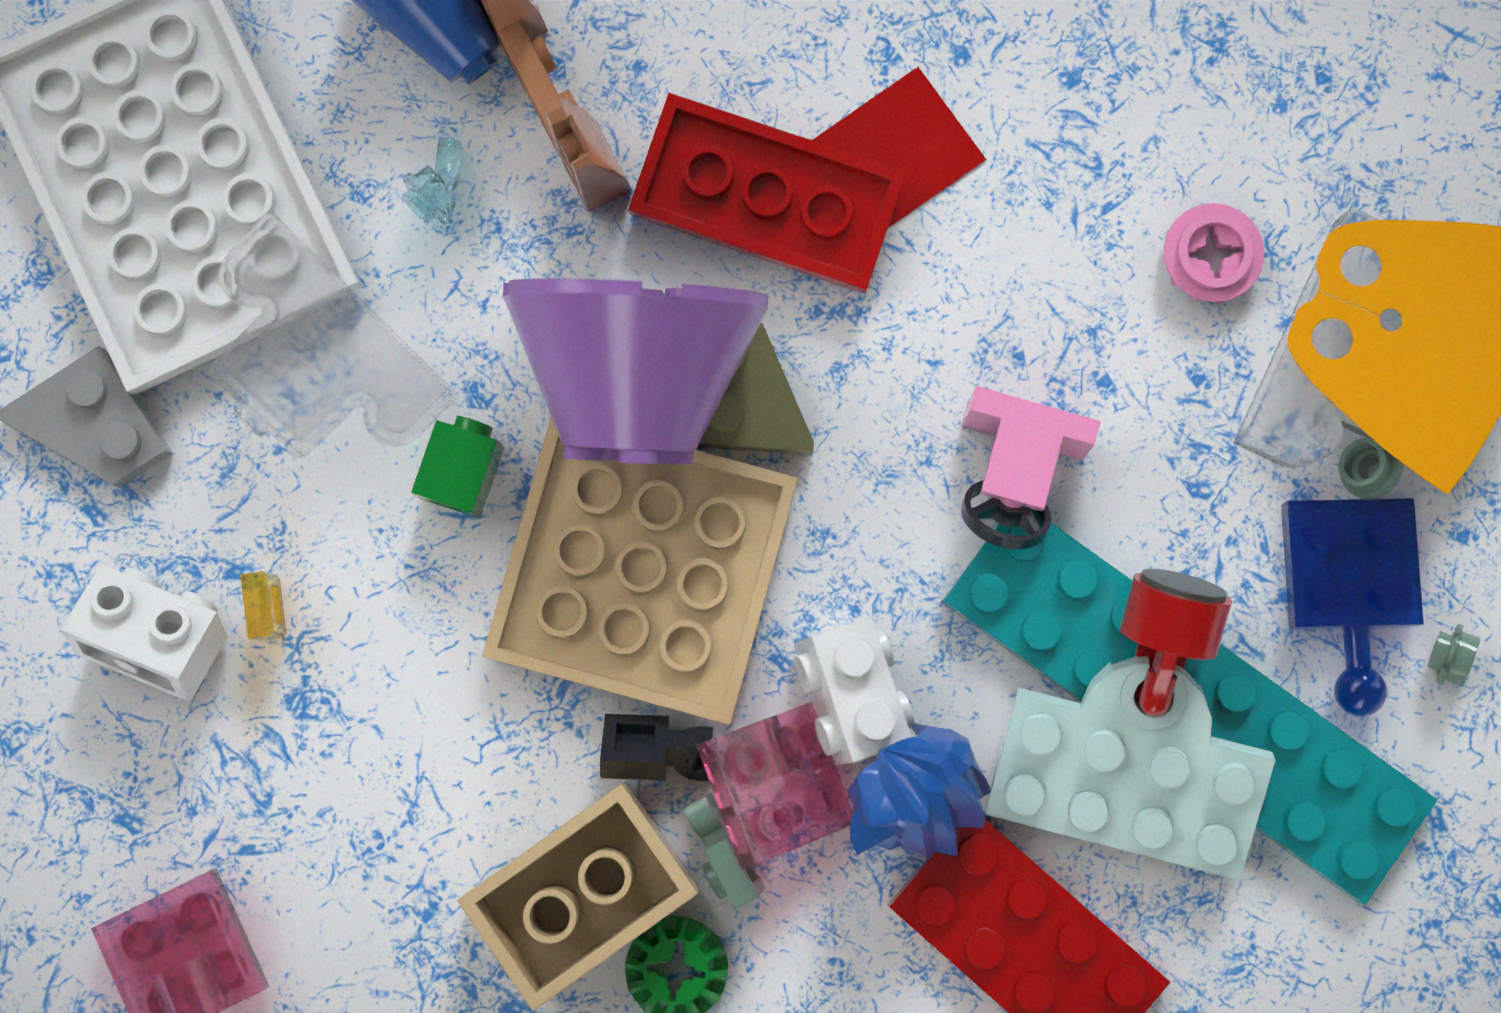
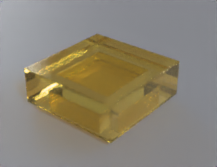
(263, 606)

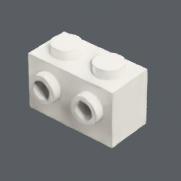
(145, 631)
(853, 691)

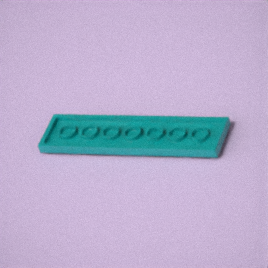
(1326, 794)

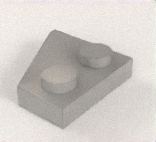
(90, 420)

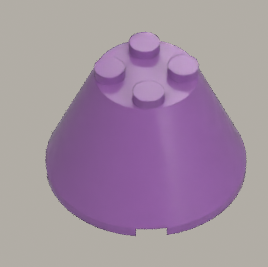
(630, 365)

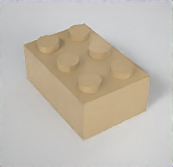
(579, 895)

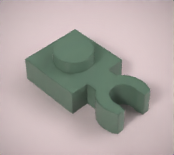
(723, 867)

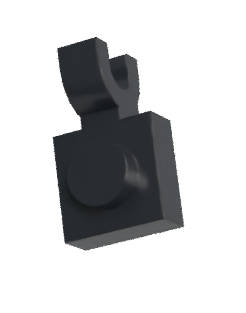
(644, 746)

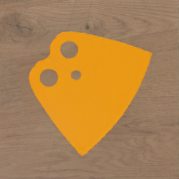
(1437, 379)

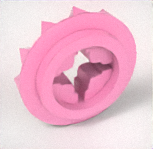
(1229, 231)

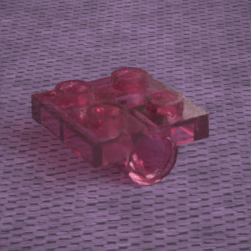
(775, 785)
(181, 951)

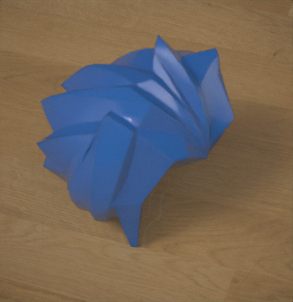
(918, 794)

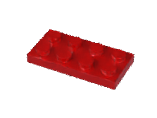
(766, 193)
(1022, 932)

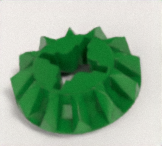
(701, 951)

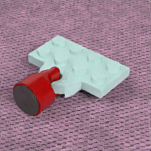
(1138, 750)

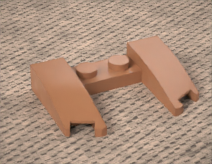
(568, 126)

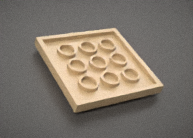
(642, 576)

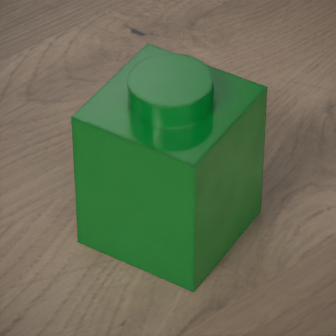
(459, 466)

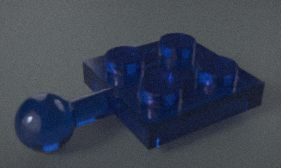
(1353, 571)

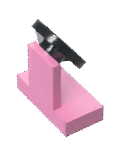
(1020, 463)

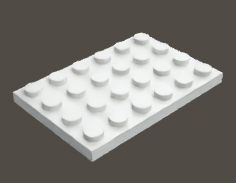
(151, 167)

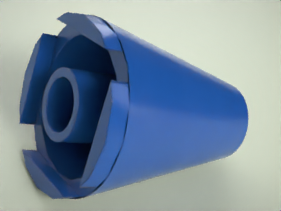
(444, 33)

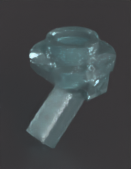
(430, 189)

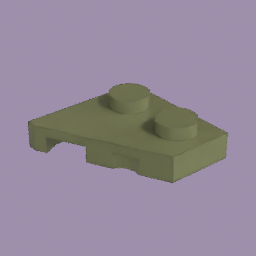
(759, 407)

